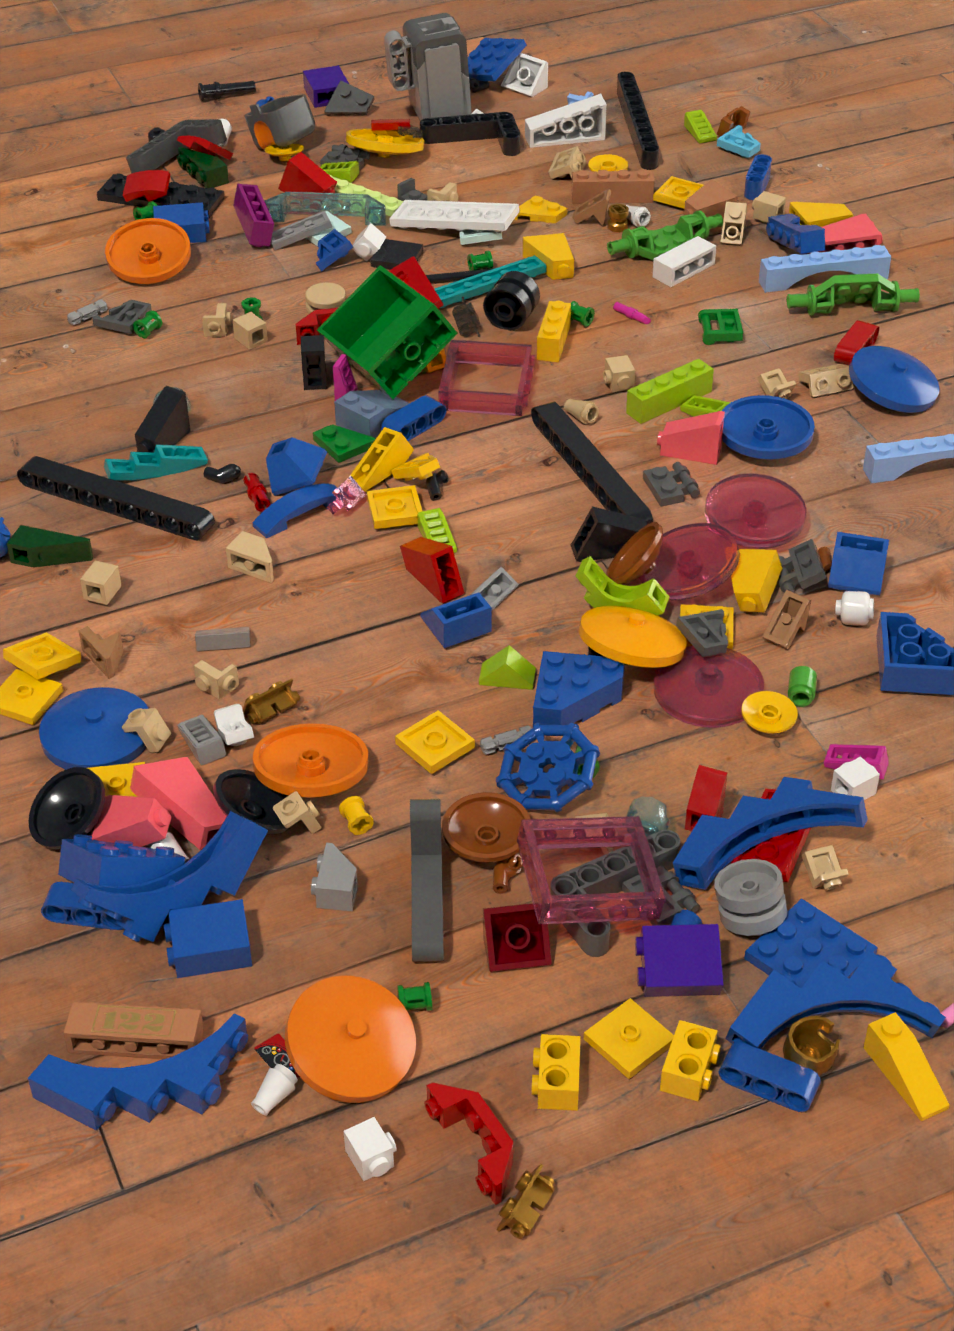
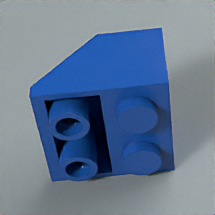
(858, 563)
(459, 620)

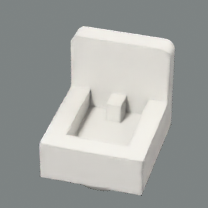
(232, 725)

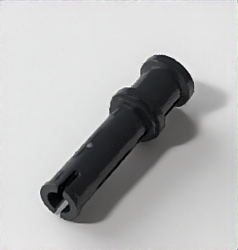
(217, 90)

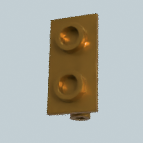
(260, 705)
(517, 1212)

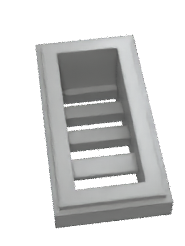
(204, 742)

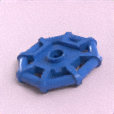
(545, 753)

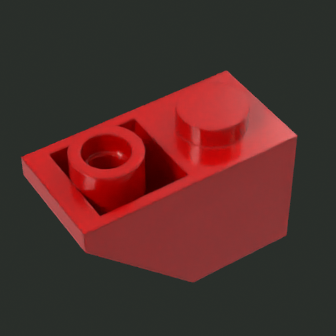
(706, 795)

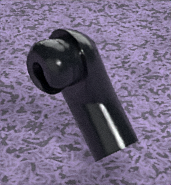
(476, 86)
(224, 474)
(435, 482)

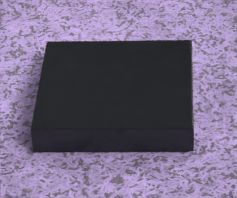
(395, 252)

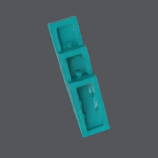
(163, 462)

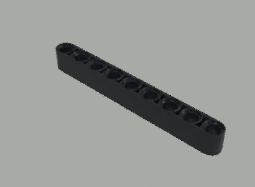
(637, 121)
(588, 462)
(116, 498)

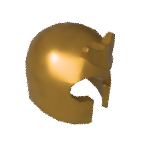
(809, 1046)

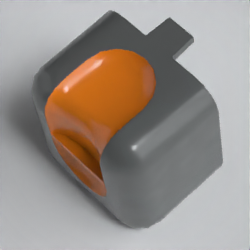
(280, 121)

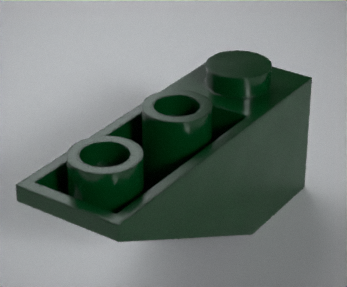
(205, 168)
(43, 548)

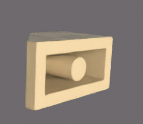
(250, 556)

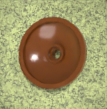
(637, 555)
(484, 826)

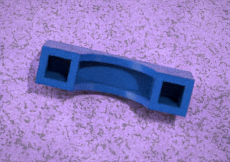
(800, 238)

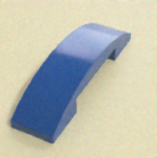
(275, 517)

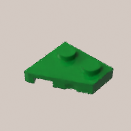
(342, 442)

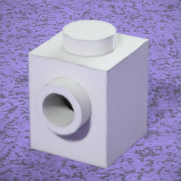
(368, 242)
(855, 779)
(370, 1148)

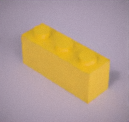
(553, 331)

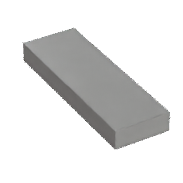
(300, 230)

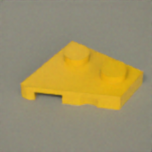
(542, 210)
(418, 467)

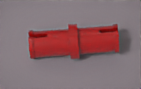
(256, 492)

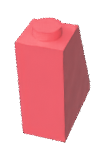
(693, 438)
(132, 820)

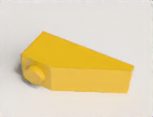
(385, 454)
(905, 1065)

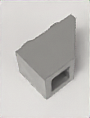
(336, 881)

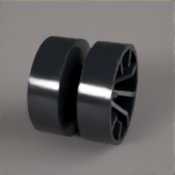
(511, 300)

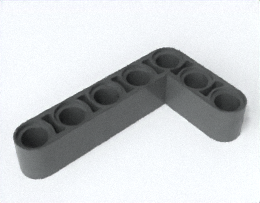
(166, 145)
(606, 876)
(426, 880)

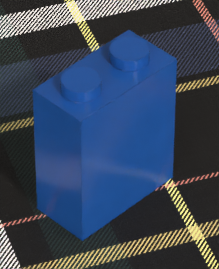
(188, 216)
(208, 939)

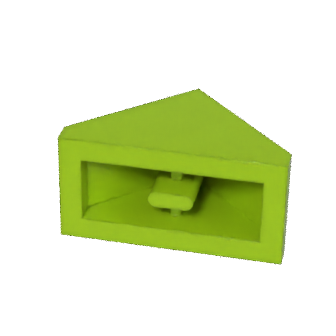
(507, 670)

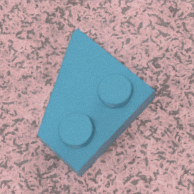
(739, 143)

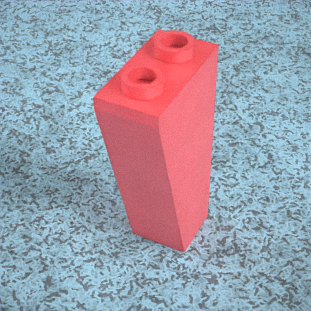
(851, 233)
(183, 795)

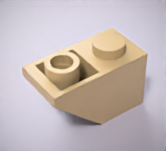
(734, 223)

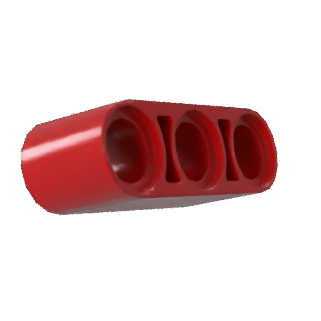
(857, 337)

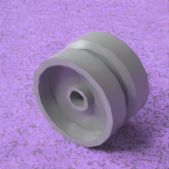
(751, 897)

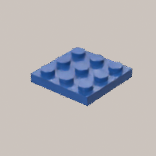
(493, 57)
(804, 941)

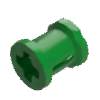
(145, 212)
(480, 261)
(246, 305)
(582, 314)
(148, 325)
(415, 997)

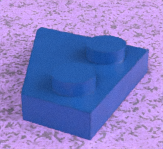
(331, 248)

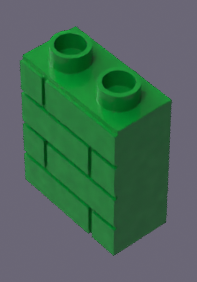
(387, 331)

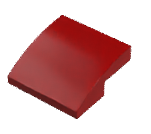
(389, 124)
(204, 146)
(148, 183)

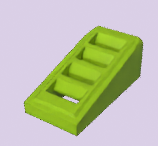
(698, 125)
(342, 170)
(705, 405)
(434, 526)

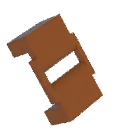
(739, 117)

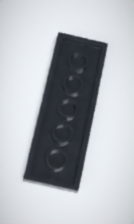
(176, 194)

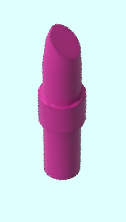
(631, 313)

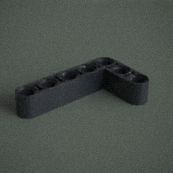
(474, 127)

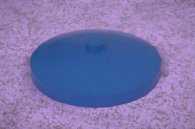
(894, 379)
(767, 427)
(88, 729)

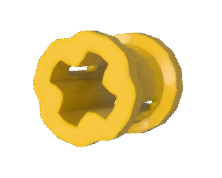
(353, 810)

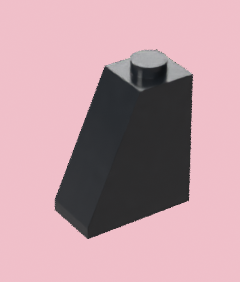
(165, 422)
(604, 534)

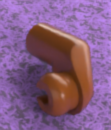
(825, 556)
(505, 870)

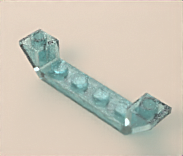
(335, 203)

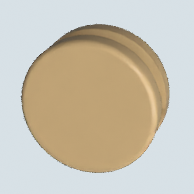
(324, 296)

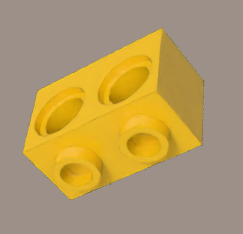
(692, 1054)
(559, 1072)

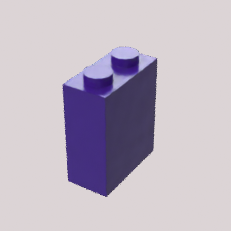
(322, 83)
(679, 960)

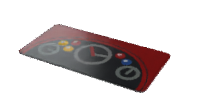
(274, 1052)

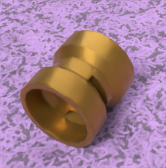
(618, 215)

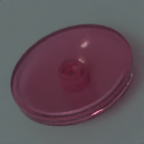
(756, 510)
(694, 560)
(707, 688)

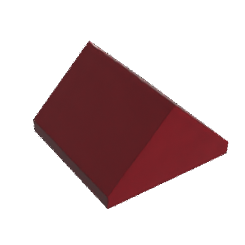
(515, 938)

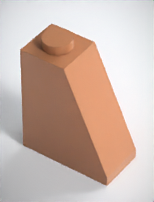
(709, 199)

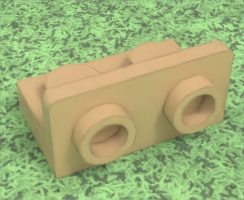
(567, 162)
(827, 379)

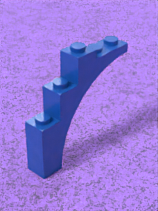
(792, 807)
(215, 868)
(827, 991)
(142, 1090)

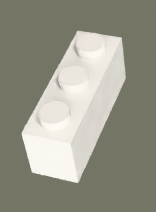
(684, 261)

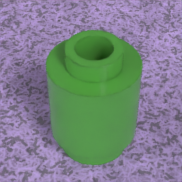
(802, 685)

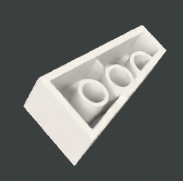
(568, 124)

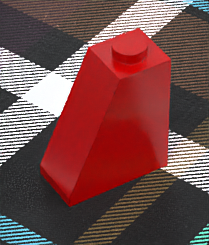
(305, 176)
(433, 567)

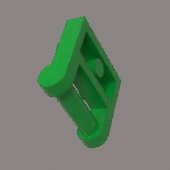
(727, 322)

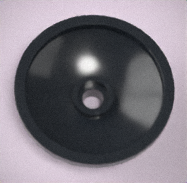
(246, 796)
(66, 807)

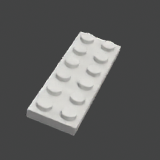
(454, 215)

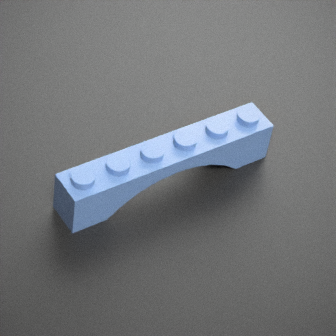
(782, 272)
(892, 459)

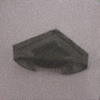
(415, 131)

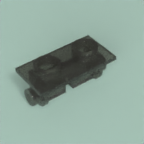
(466, 319)

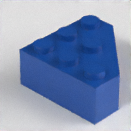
(913, 657)
(575, 687)
(114, 862)

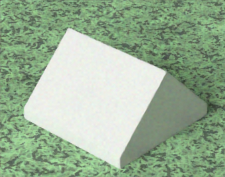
(527, 75)

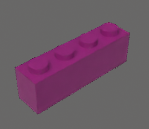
(253, 215)

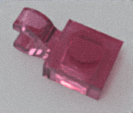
(347, 495)

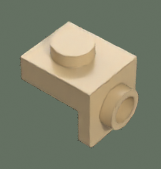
(448, 193)
(217, 324)
(775, 384)
(214, 681)
(149, 727)
(294, 809)
(824, 868)

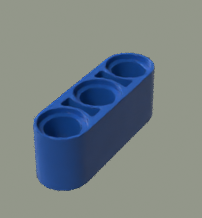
(757, 176)
(416, 417)
(63, 907)
(769, 1076)

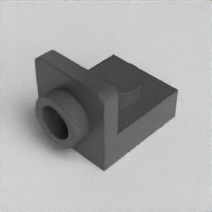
(407, 191)

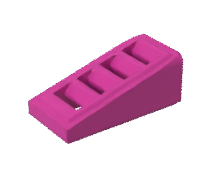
(343, 377)
(872, 754)

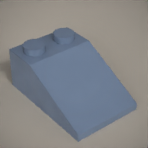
(365, 410)

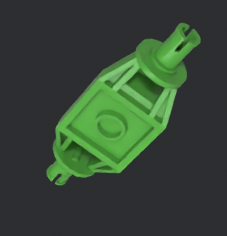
(657, 242)
(853, 288)

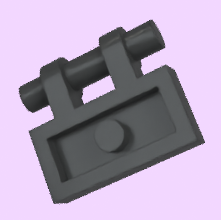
(344, 154)
(665, 487)
(807, 567)
(673, 904)

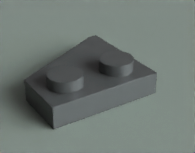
(349, 101)
(123, 316)
(705, 632)

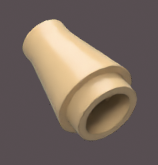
(584, 411)

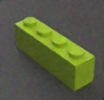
(669, 390)

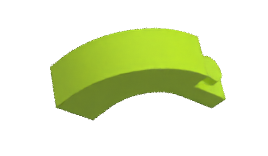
(606, 592)

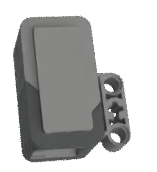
(430, 66)

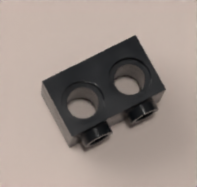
(313, 362)

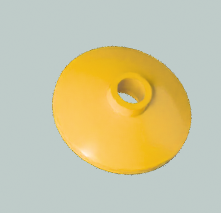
(284, 153)
(607, 162)
(769, 712)

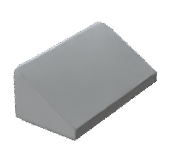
(497, 587)
(222, 638)

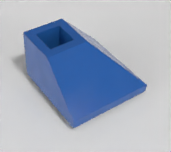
(293, 465)

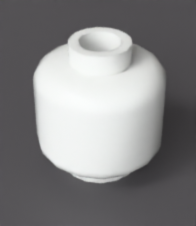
(855, 608)

